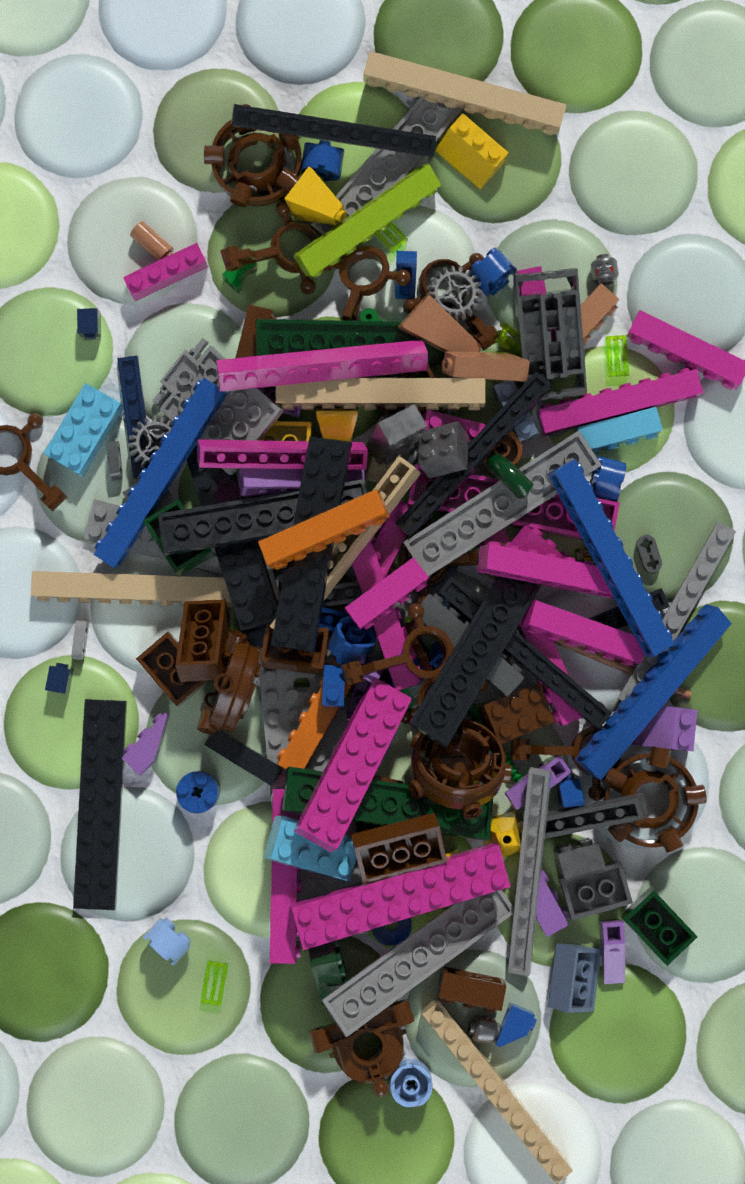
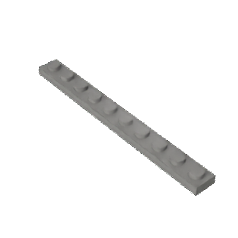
(686, 596)
(529, 871)

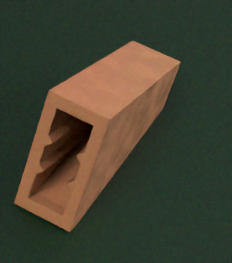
(438, 328)
(486, 365)

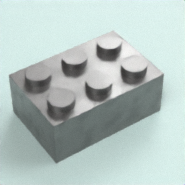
(596, 891)

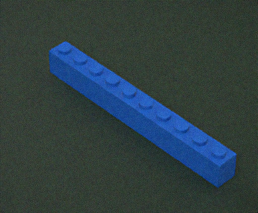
(160, 473)
(611, 558)
(653, 691)

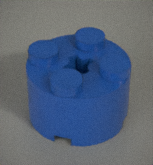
(323, 159)
(493, 272)
(608, 479)
(351, 643)
(186, 789)

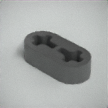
(115, 461)
(644, 556)

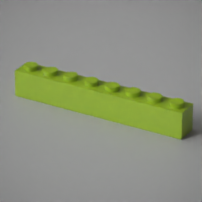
(367, 220)

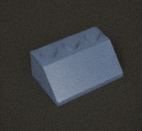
(574, 978)

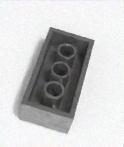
(396, 435)

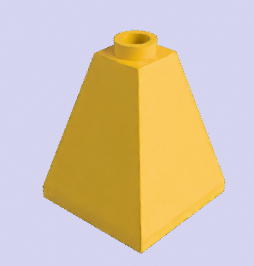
(313, 201)
(337, 423)
(505, 825)

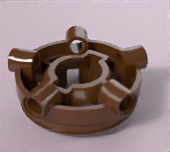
(264, 181)
(234, 690)
(628, 785)
(469, 795)

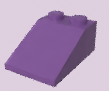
(670, 729)

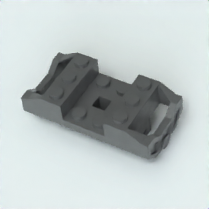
(556, 311)

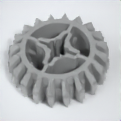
(462, 290)
(142, 455)

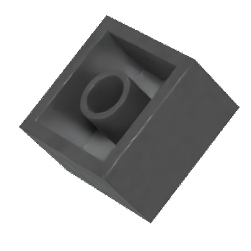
(443, 450)
(579, 858)

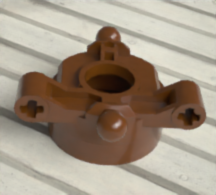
(386, 1026)

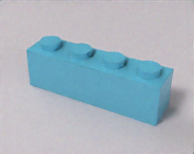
(622, 429)

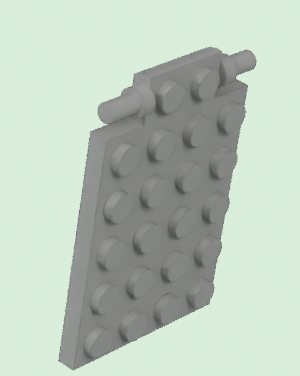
(242, 415)

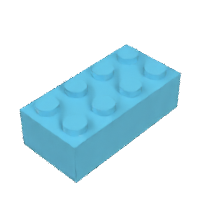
(84, 430)
(296, 851)

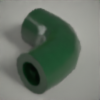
(509, 475)

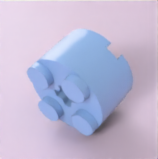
(167, 941)
(415, 1094)

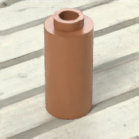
(151, 241)

